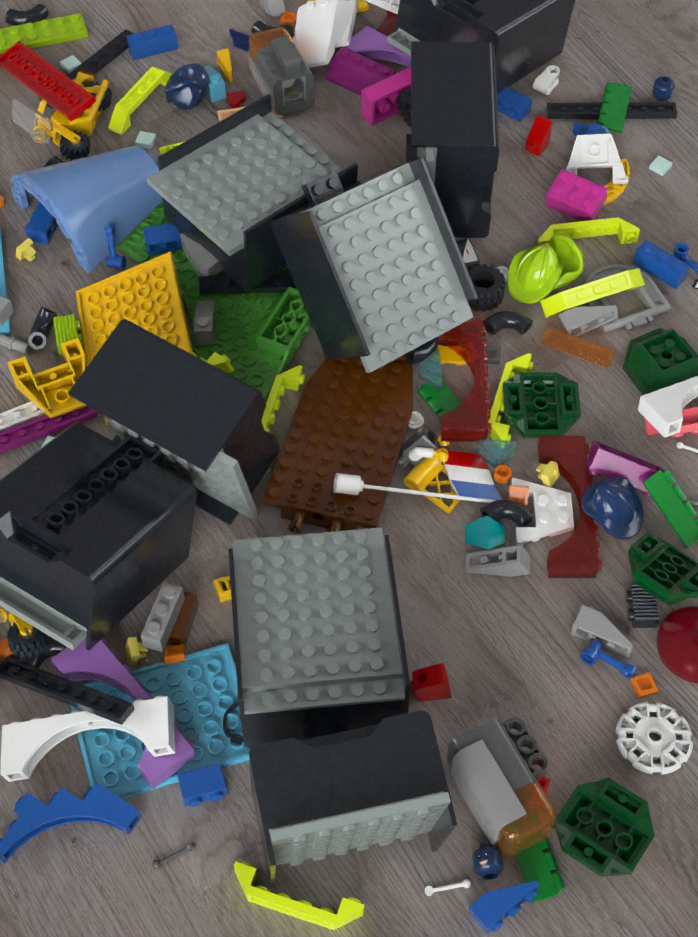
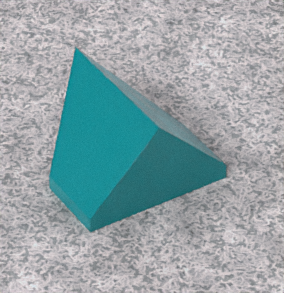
(485, 533)

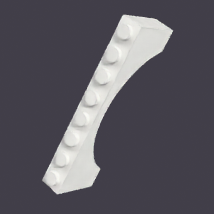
(665, 406)
(29, 741)

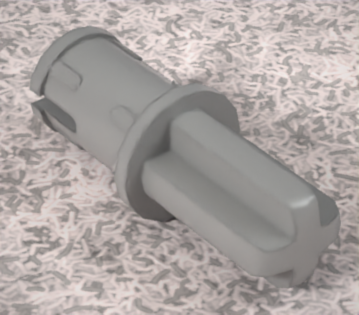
(15, 344)

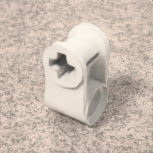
(547, 80)

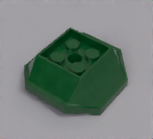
(659, 360)
(541, 403)
(663, 570)
(608, 807)

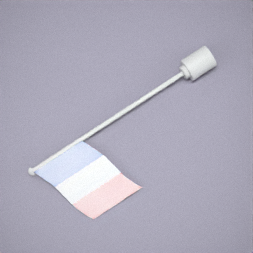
(465, 472)

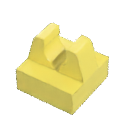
(26, 250)
(548, 473)
(134, 651)

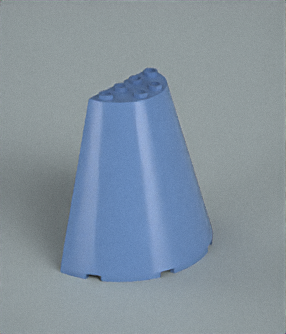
(92, 194)

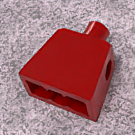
(430, 683)

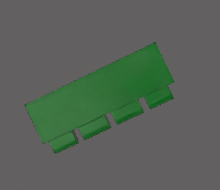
(614, 106)
(439, 400)
(670, 503)
(538, 867)

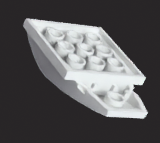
(322, 28)

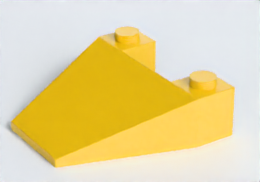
(51, 387)

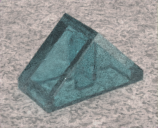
(431, 370)
(496, 451)

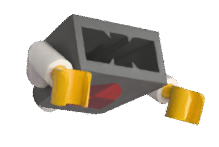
(423, 446)

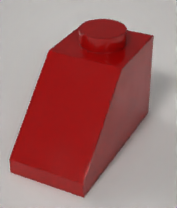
(539, 135)

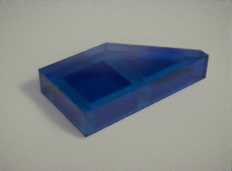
(239, 40)

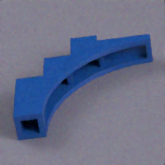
(65, 808)

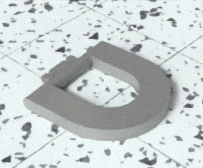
(649, 294)

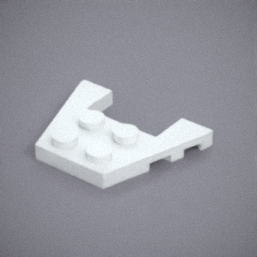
(597, 152)
(551, 510)

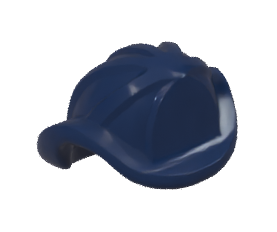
(187, 86)
(614, 506)

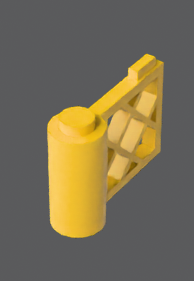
(423, 475)

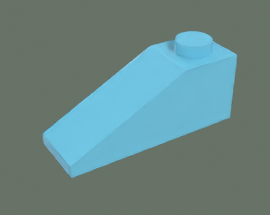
(216, 88)

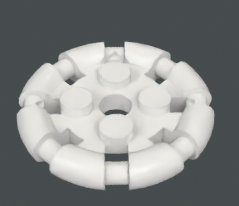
(651, 749)

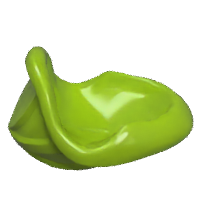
(569, 256)
(533, 274)

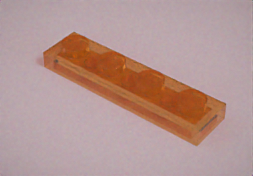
(578, 347)

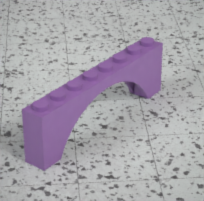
(375, 47)
(103, 666)

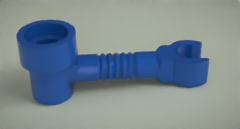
(680, 252)
(114, 260)
(594, 651)

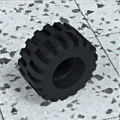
(494, 286)

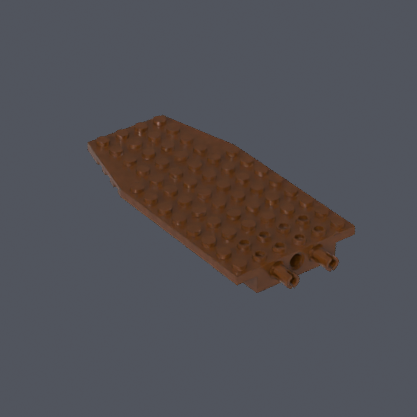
(343, 426)

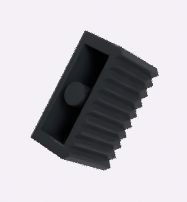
(643, 607)

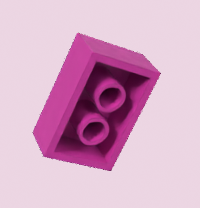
(576, 196)

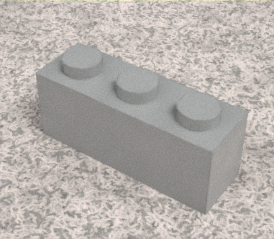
(162, 617)

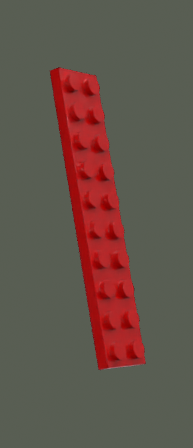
(46, 81)

